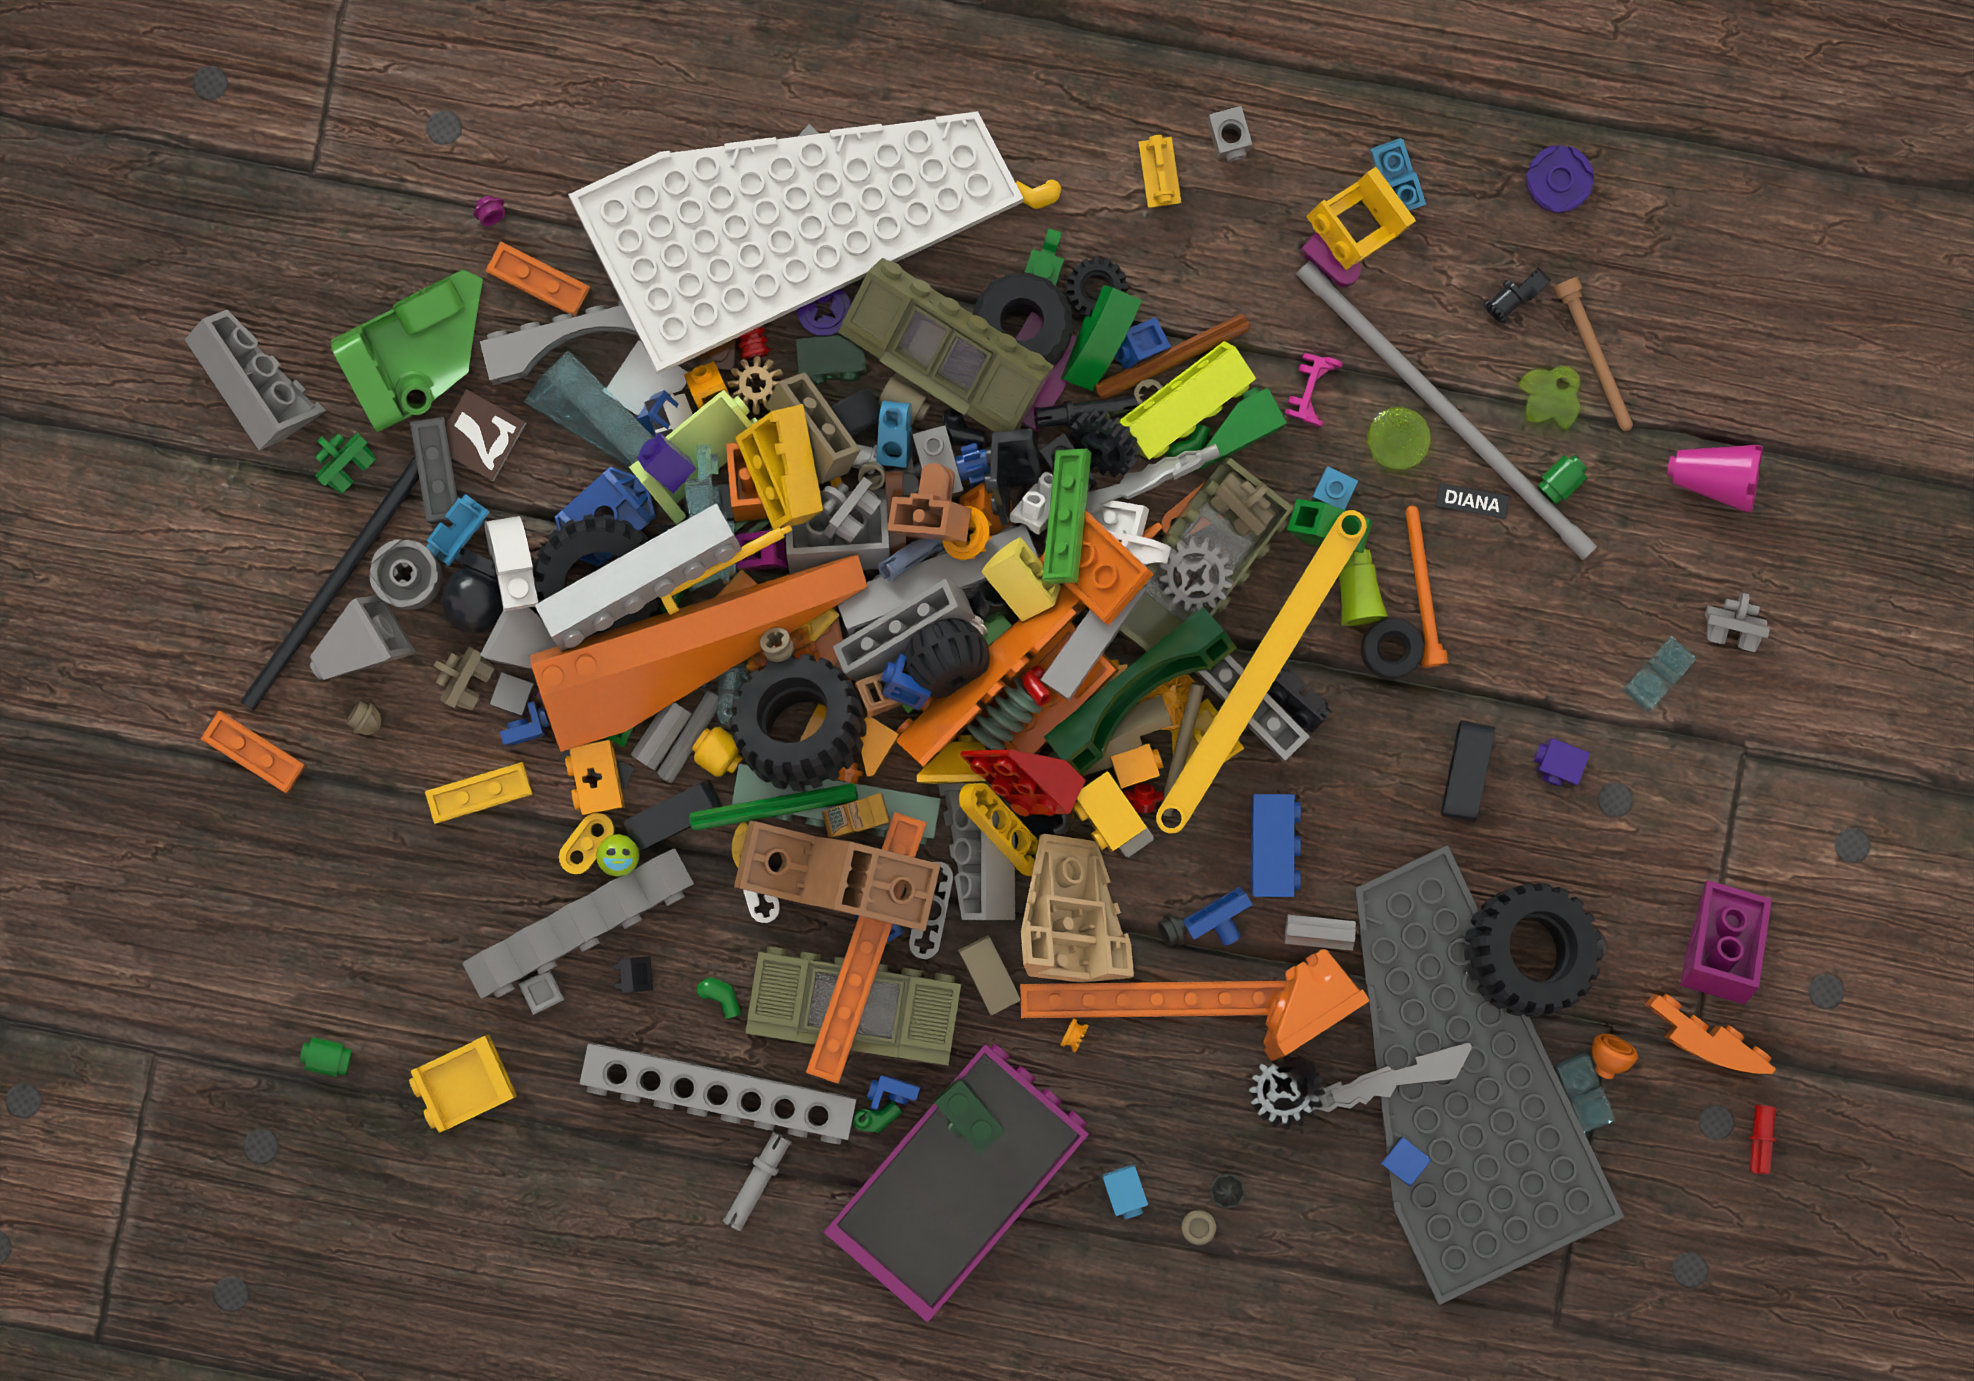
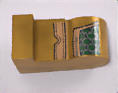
(856, 816)

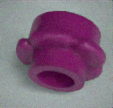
(489, 210)

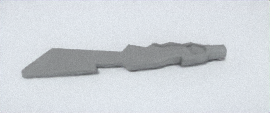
(1151, 477)
(1382, 1082)

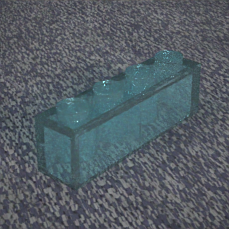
(588, 409)

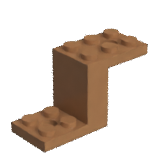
(837, 875)

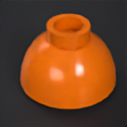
(1612, 1055)

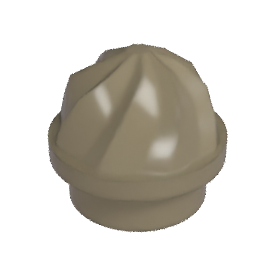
(364, 719)

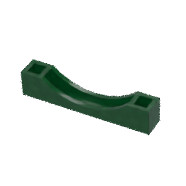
(1189, 648)

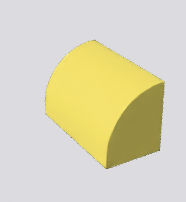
(1018, 579)

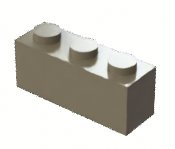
(830, 441)

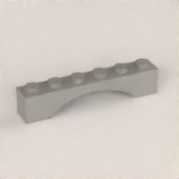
(516, 354)

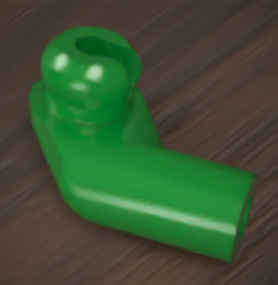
(721, 992)
(876, 1120)

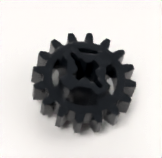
(1107, 441)
(1280, 1104)

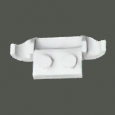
(1127, 524)

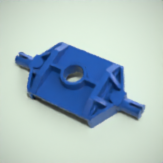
(617, 491)

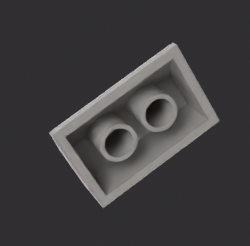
(810, 547)

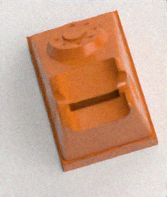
(1311, 1002)

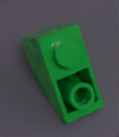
(1313, 521)

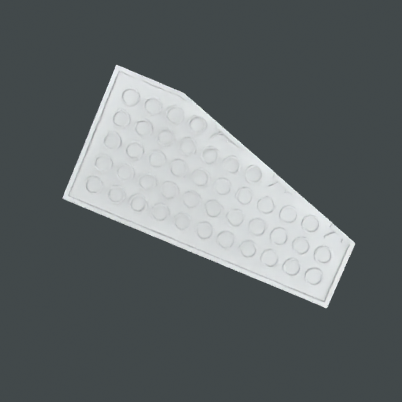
(769, 224)

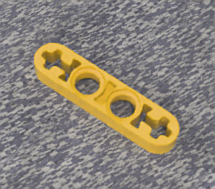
(1009, 823)

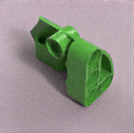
(412, 347)

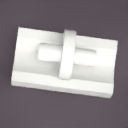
(1035, 505)

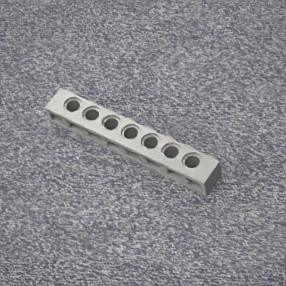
(597, 1079)

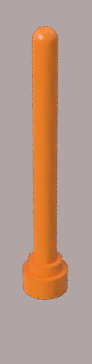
(1433, 651)

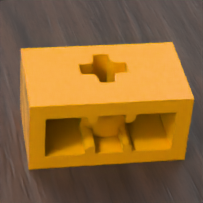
(602, 759)

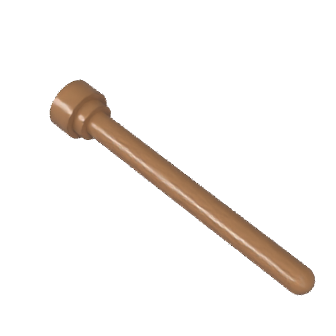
(1570, 294)

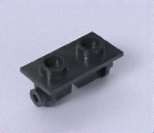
(1307, 710)

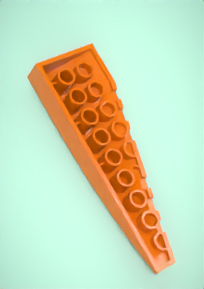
(649, 664)
(948, 717)

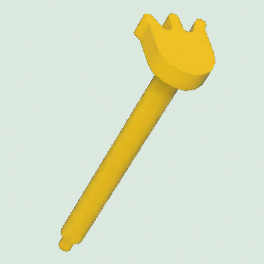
(748, 549)

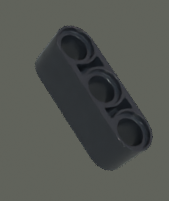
(1467, 771)
(670, 816)

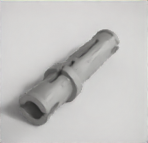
(757, 1180)

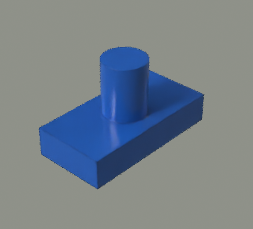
(1219, 916)

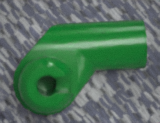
(1194, 443)

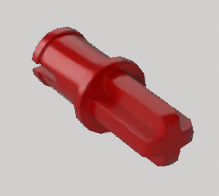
(1762, 1139)

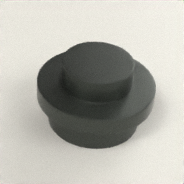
(1172, 930)

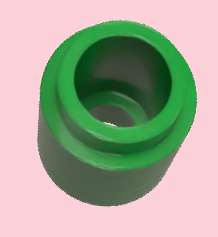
(1563, 479)
(326, 1057)

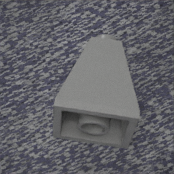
(516, 637)
(360, 639)

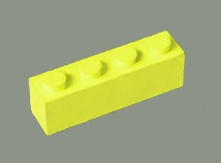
(1188, 400)

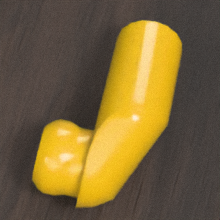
(1041, 195)

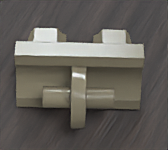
(1246, 502)
(456, 690)

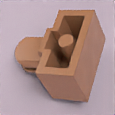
(930, 511)

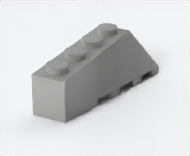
(250, 381)
(985, 874)

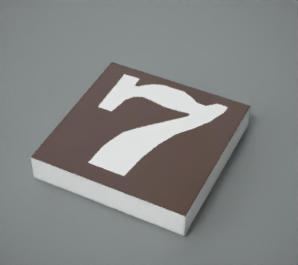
(482, 434)

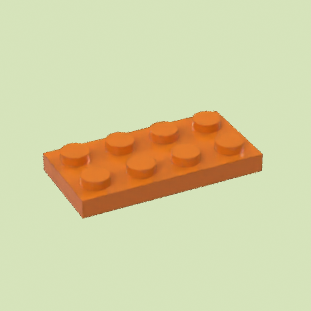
(1032, 738)

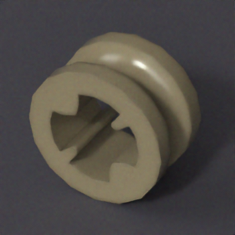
(1146, 384)
(776, 635)

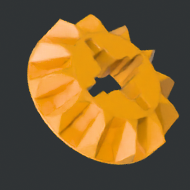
(978, 539)

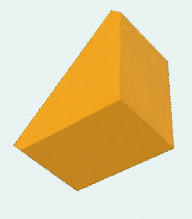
(877, 745)

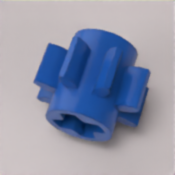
(972, 464)

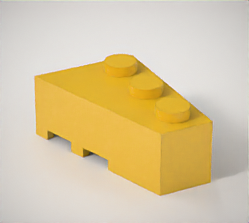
(782, 466)

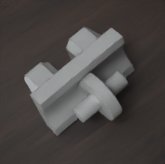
(842, 522)
(1750, 627)

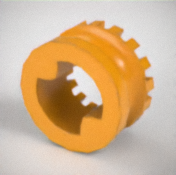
(1073, 1035)

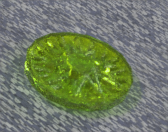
(1399, 438)

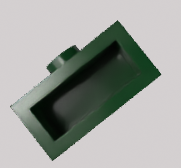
(968, 1116)

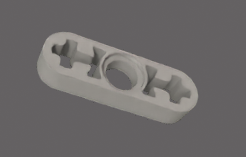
(934, 937)

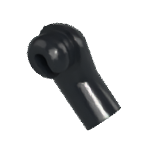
(959, 431)

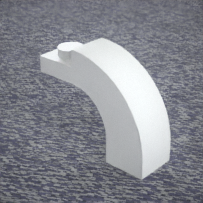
(512, 562)

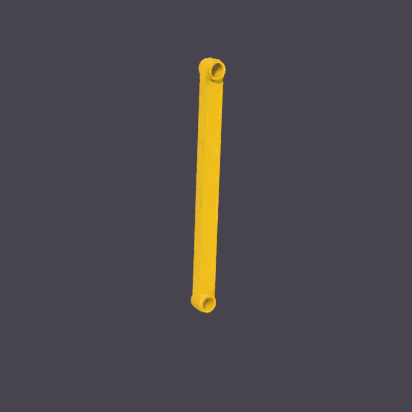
(1261, 671)

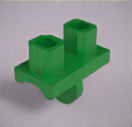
(332, 471)

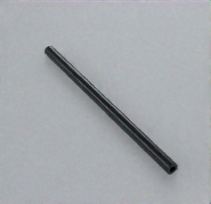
(332, 586)

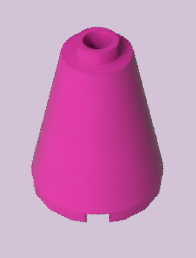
(1719, 473)

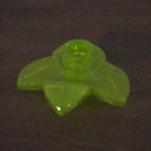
(1548, 399)

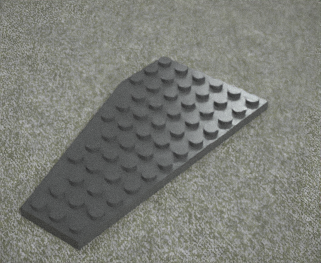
(1502, 1137)

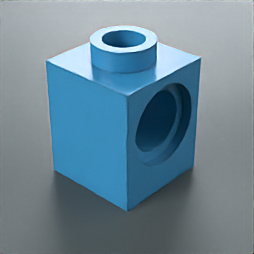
(1334, 488)
(1125, 1191)

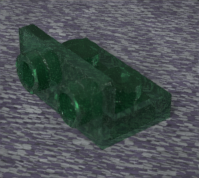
(830, 358)

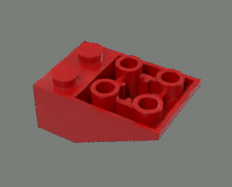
(1028, 780)

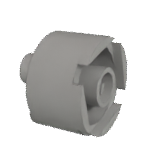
(386, 574)

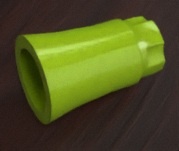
(1360, 592)

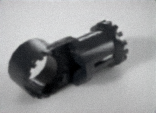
(1513, 296)

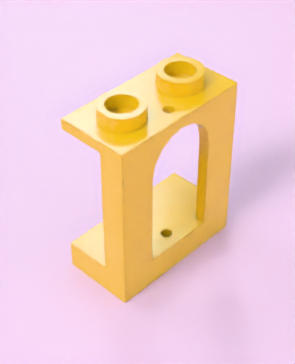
(1382, 204)

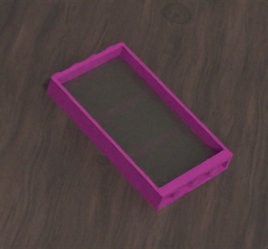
(942, 1204)

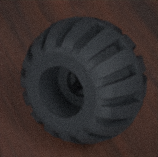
(946, 656)

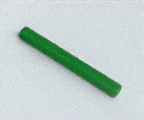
(773, 806)

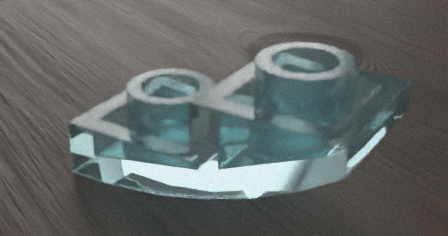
(1659, 674)
(1584, 1092)

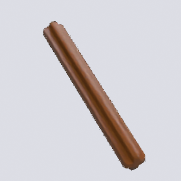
(1172, 357)

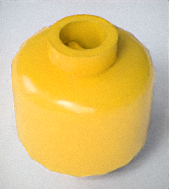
(717, 752)

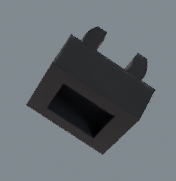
(635, 974)

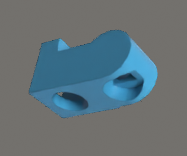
(895, 434)

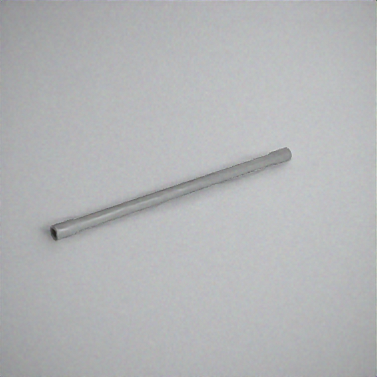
(1569, 533)

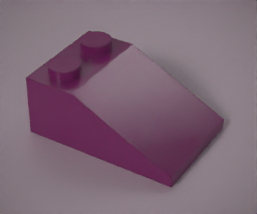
(1727, 943)

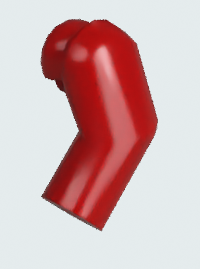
(1032, 684)

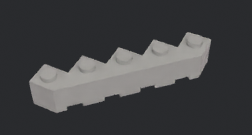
(578, 925)

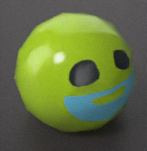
(617, 855)

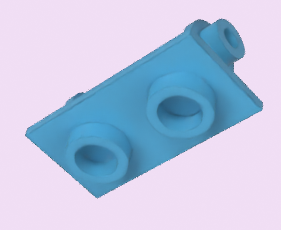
(466, 518)

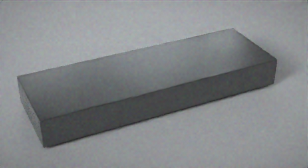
(434, 467)

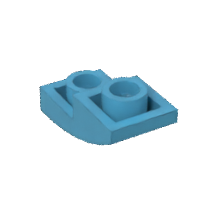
(1396, 168)

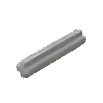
(683, 746)

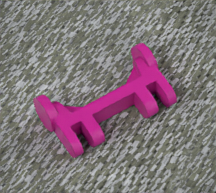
(1306, 410)

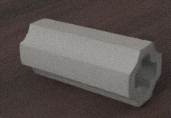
(661, 735)
(1320, 932)

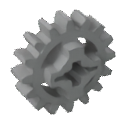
(1186, 565)

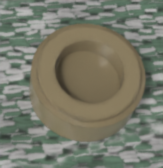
(1198, 1227)

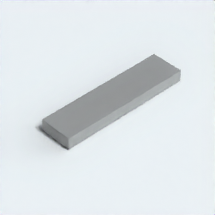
(1085, 650)

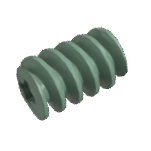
(1006, 718)

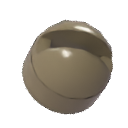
(876, 478)

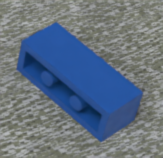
(1274, 845)

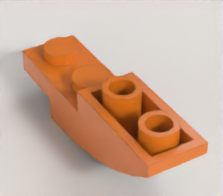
(1718, 1047)

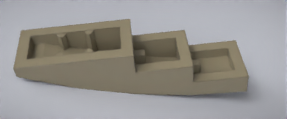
(1140, 720)

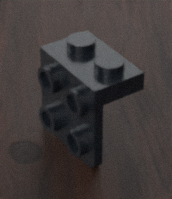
(1013, 462)

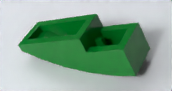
(1100, 337)

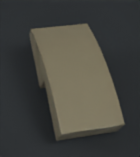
(989, 975)

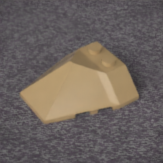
(1070, 918)

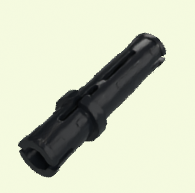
(1070, 411)

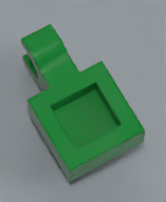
(1046, 263)

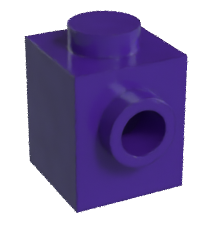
(665, 462)
(1560, 762)

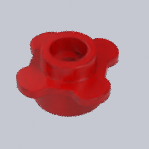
(1143, 797)

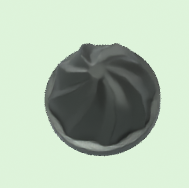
(1227, 1191)

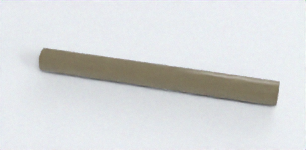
(1184, 739)

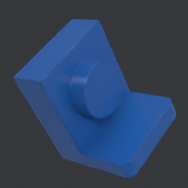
(1142, 343)
(902, 686)
(521, 731)
(899, 1090)

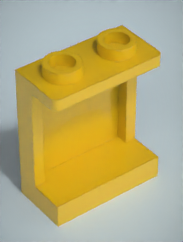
(462, 1084)

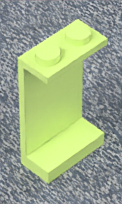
(712, 425)

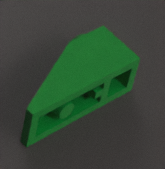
(1247, 423)

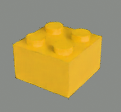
(1108, 813)

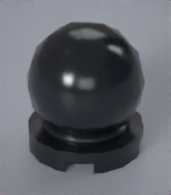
(472, 594)

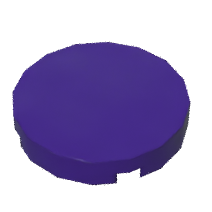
(1560, 179)

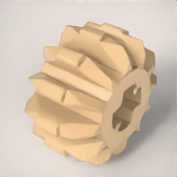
(747, 376)

